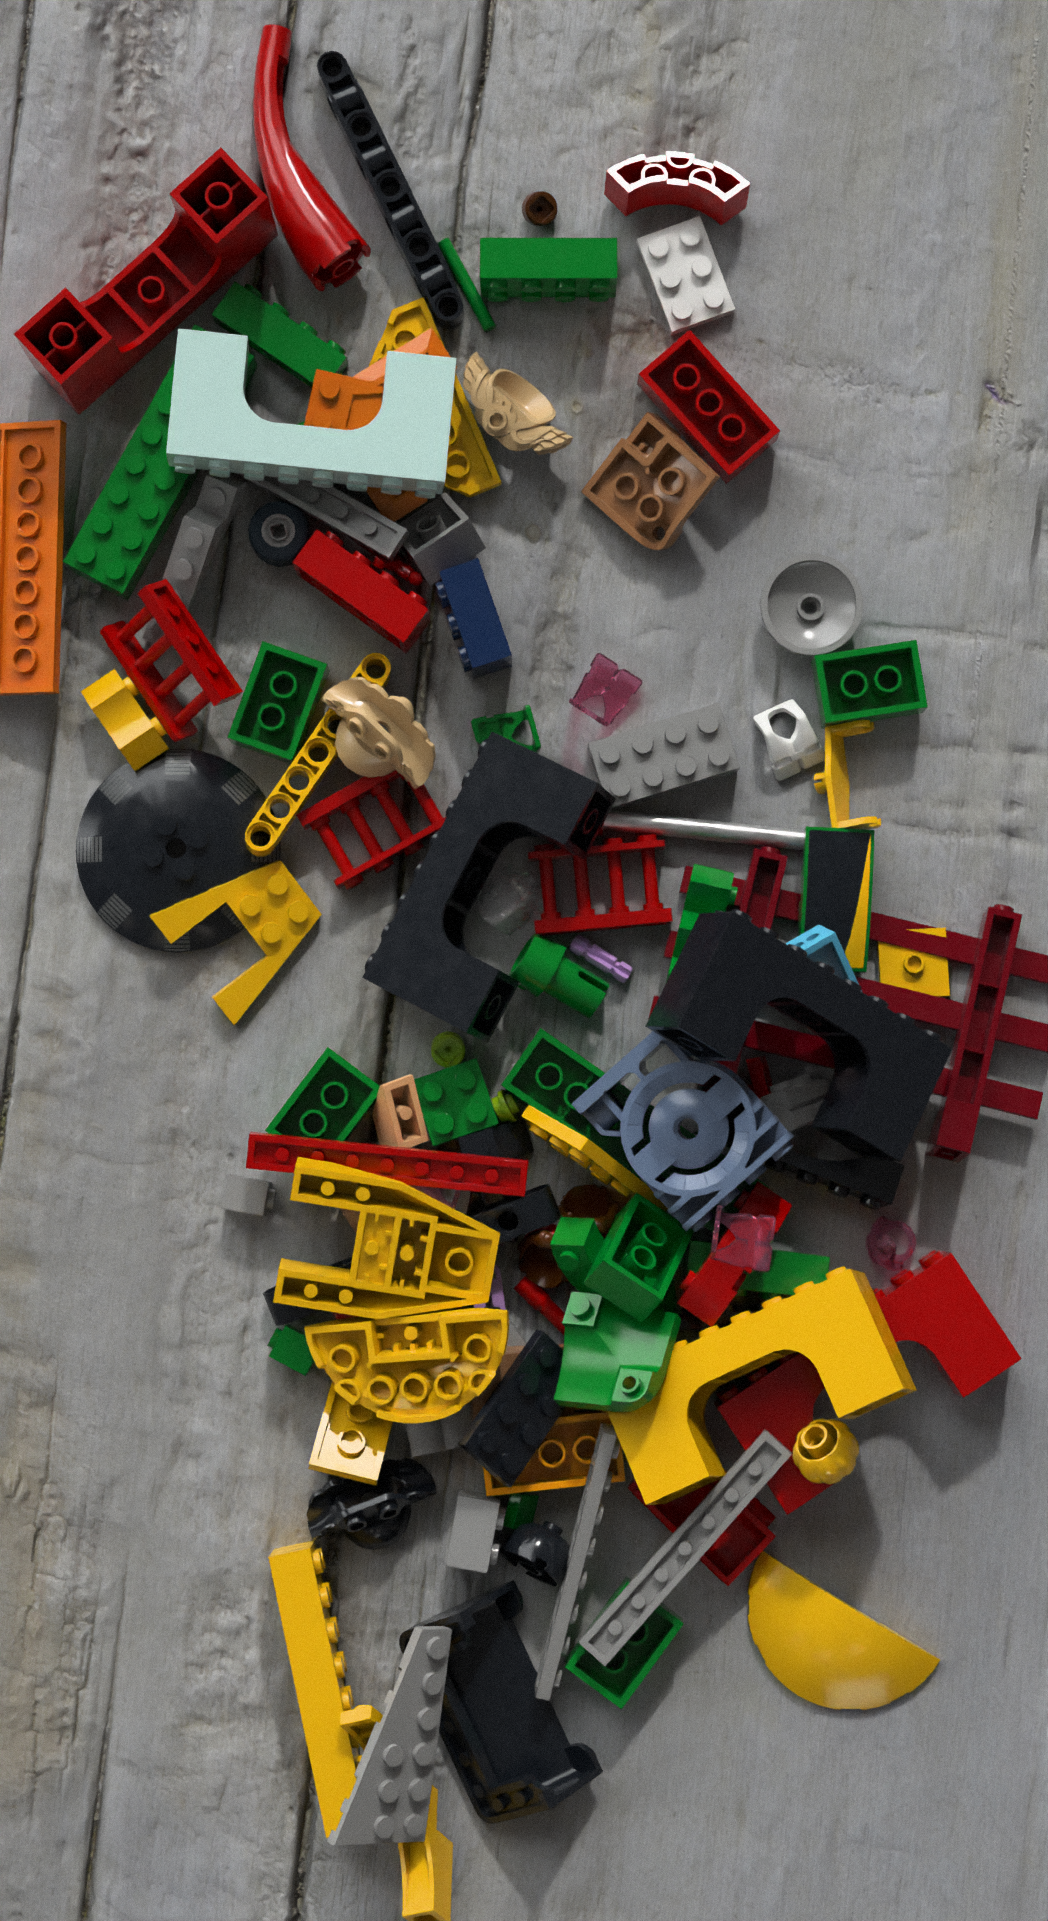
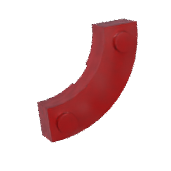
(677, 181)
(717, 1283)

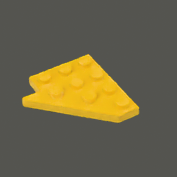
(587, 1154)

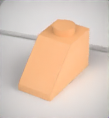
(399, 1114)

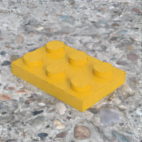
(350, 1441)

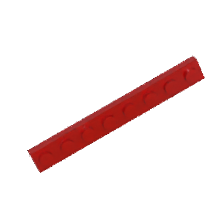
(403, 1164)

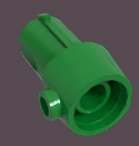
(545, 969)

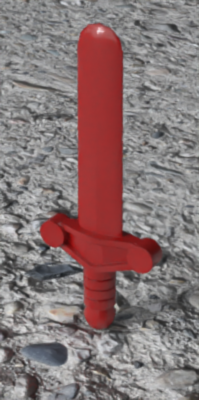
(396, 566)

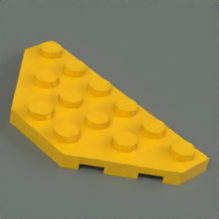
(468, 460)

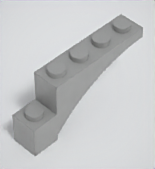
(199, 540)

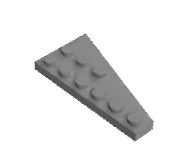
(399, 1758)

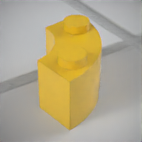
(125, 720)

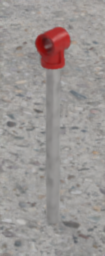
(703, 830)

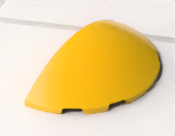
(412, 1363)
(826, 1645)

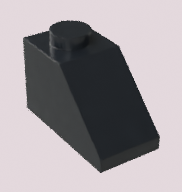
(500, 1141)

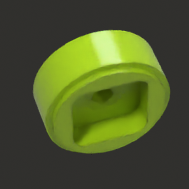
(448, 1049)

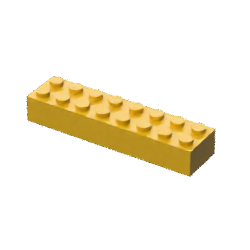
(317, 1672)

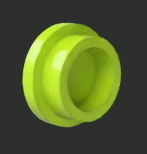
(506, 1106)

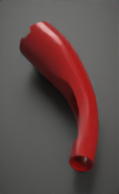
(308, 217)

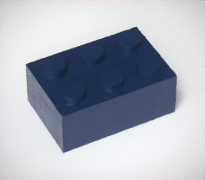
(473, 619)

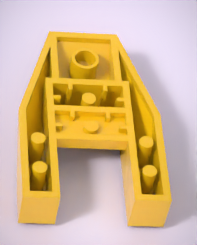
(406, 1251)

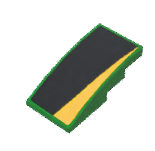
(839, 887)

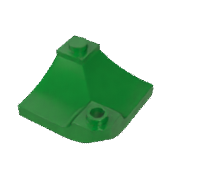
(611, 1356)

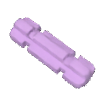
(600, 958)

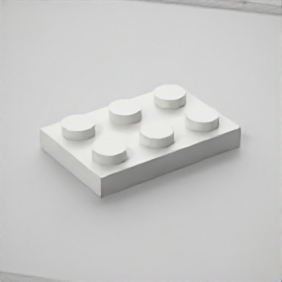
(685, 275)

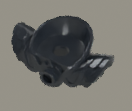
(376, 1521)

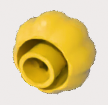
(825, 1451)

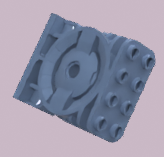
(687, 1197)

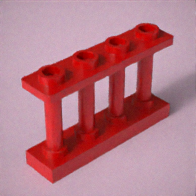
(192, 646)
(348, 803)
(619, 914)

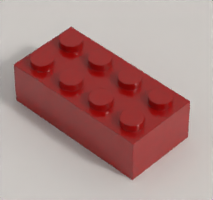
(708, 406)
(361, 590)

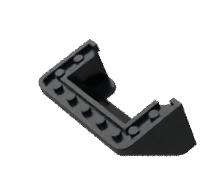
(492, 1723)

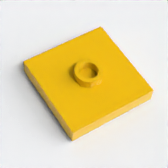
(914, 968)

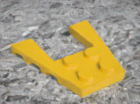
(269, 908)

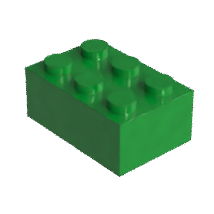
(869, 683)
(278, 703)
(327, 1101)
(638, 1257)
(633, 1661)

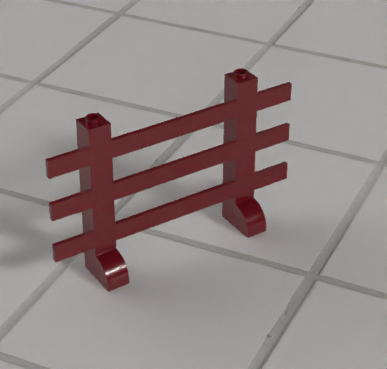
(976, 1020)

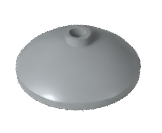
(818, 582)

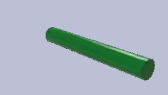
(466, 285)

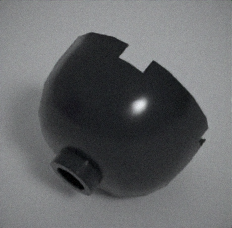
(539, 1551)

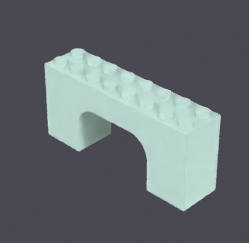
(221, 434)

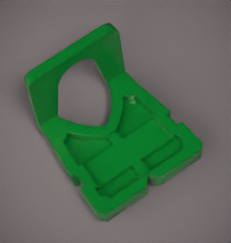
(504, 725)

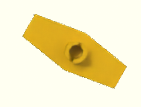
(836, 779)

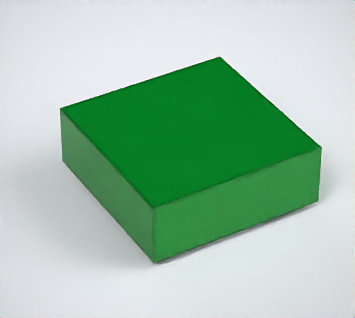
(520, 1509)

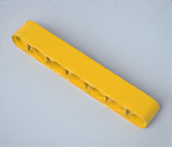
(306, 767)

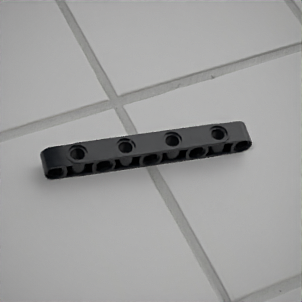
(381, 170)
(533, 1212)

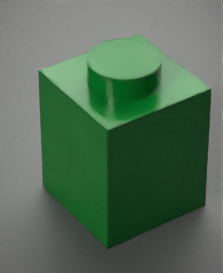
(291, 1349)

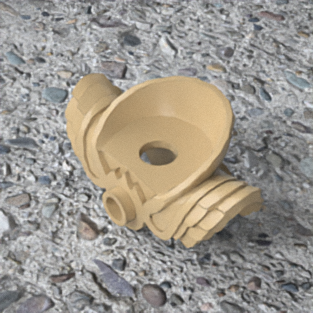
(512, 409)
(366, 745)

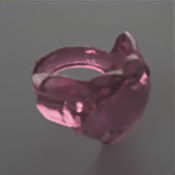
(883, 1248)

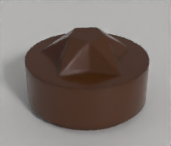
(539, 208)

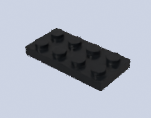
(517, 1411)

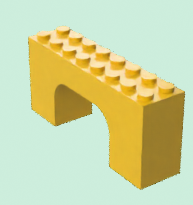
(828, 1322)

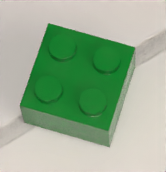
(455, 1102)

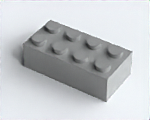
(664, 756)

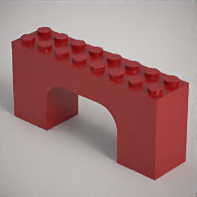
(214, 233)
(925, 1305)

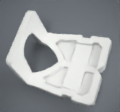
(792, 753)

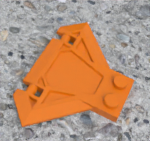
(355, 401)

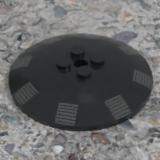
(127, 838)

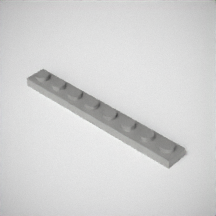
(685, 1547)
(580, 1548)

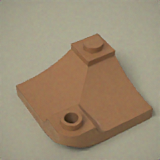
(651, 483)

